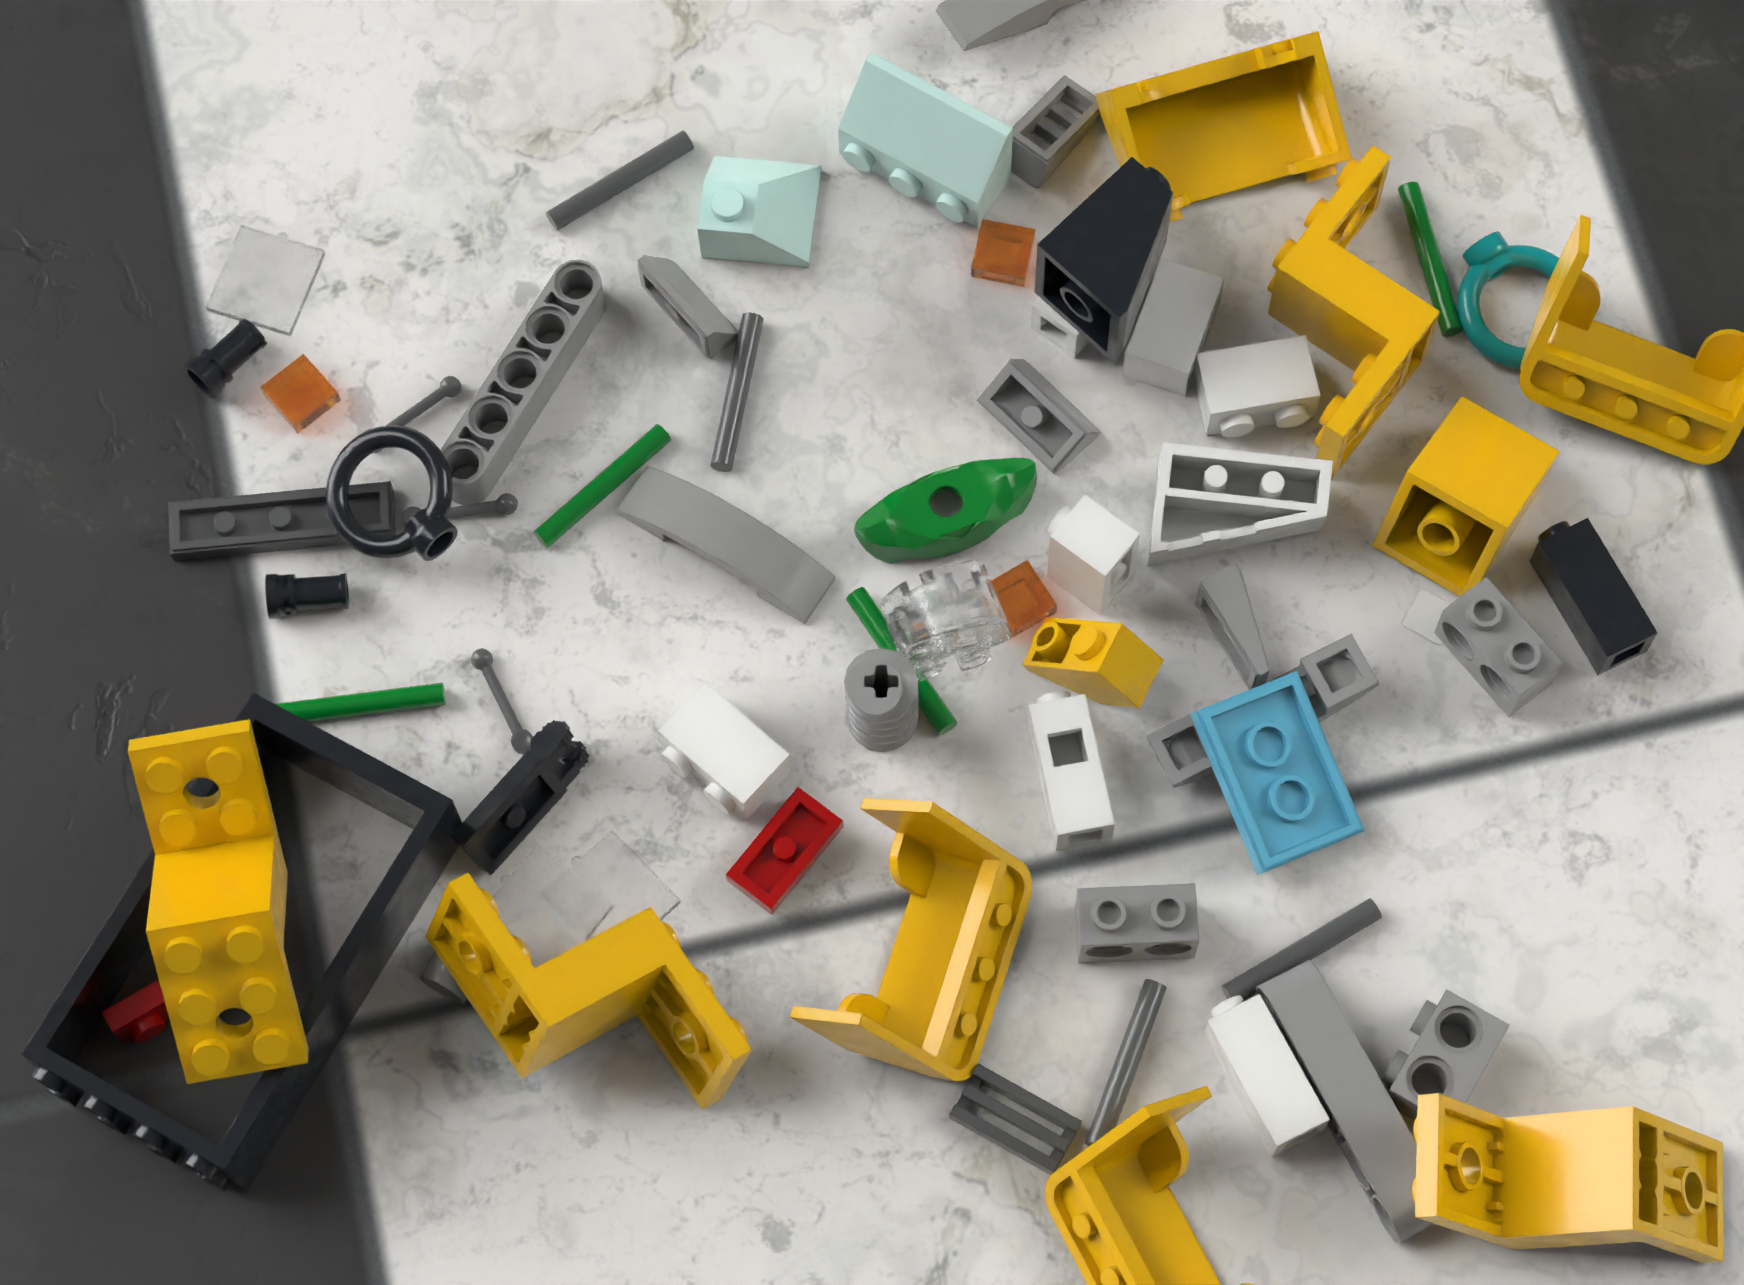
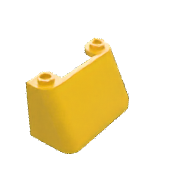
(1231, 121)

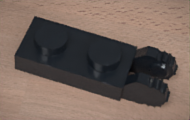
(522, 797)

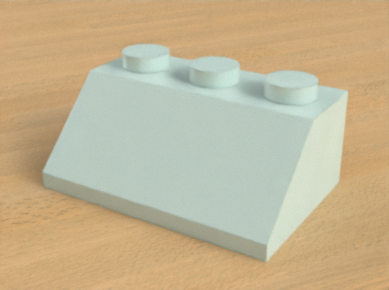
(925, 141)

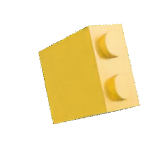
(1464, 497)

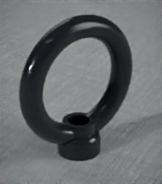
(427, 530)

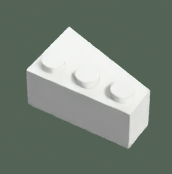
(1233, 499)

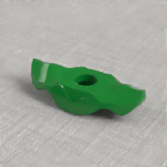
(907, 528)

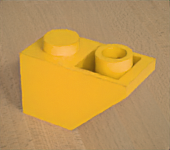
(1094, 660)

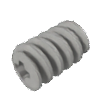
(881, 699)

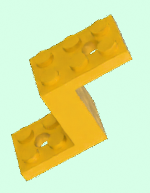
(1350, 308)
(218, 902)
(587, 991)
(1569, 1178)

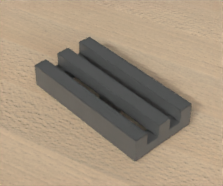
(1028, 1100)

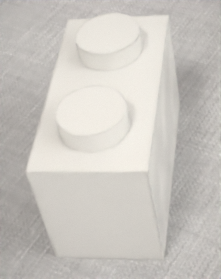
(1172, 326)
(1256, 386)
(1091, 553)
(723, 752)

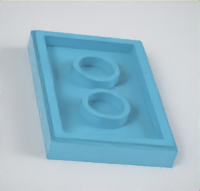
(1277, 772)

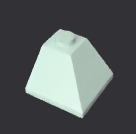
(758, 211)

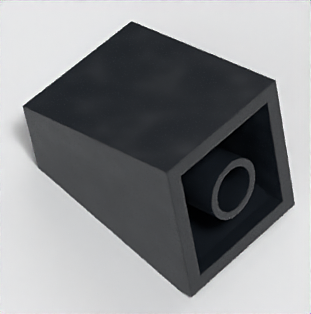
(1105, 256)

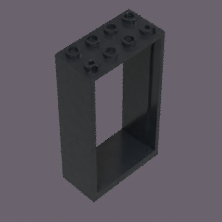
(330, 1006)

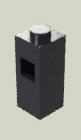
(1592, 595)

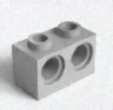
(1497, 647)
(1136, 923)
(1452, 1067)

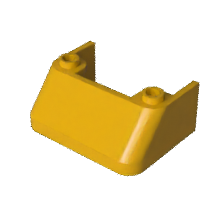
(1626, 381)
(947, 952)
(1119, 1204)

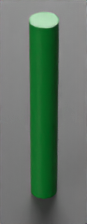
(1430, 258)
(602, 486)
(875, 624)
(367, 702)

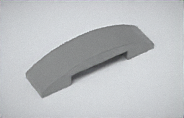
(728, 539)
(1331, 679)

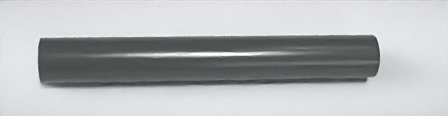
(620, 180)
(737, 392)
(1304, 949)
(1127, 1060)

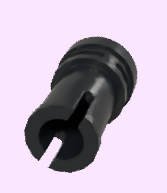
(218, 364)
(289, 594)

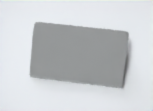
(686, 305)
(1038, 415)

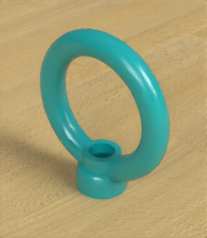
(1487, 261)

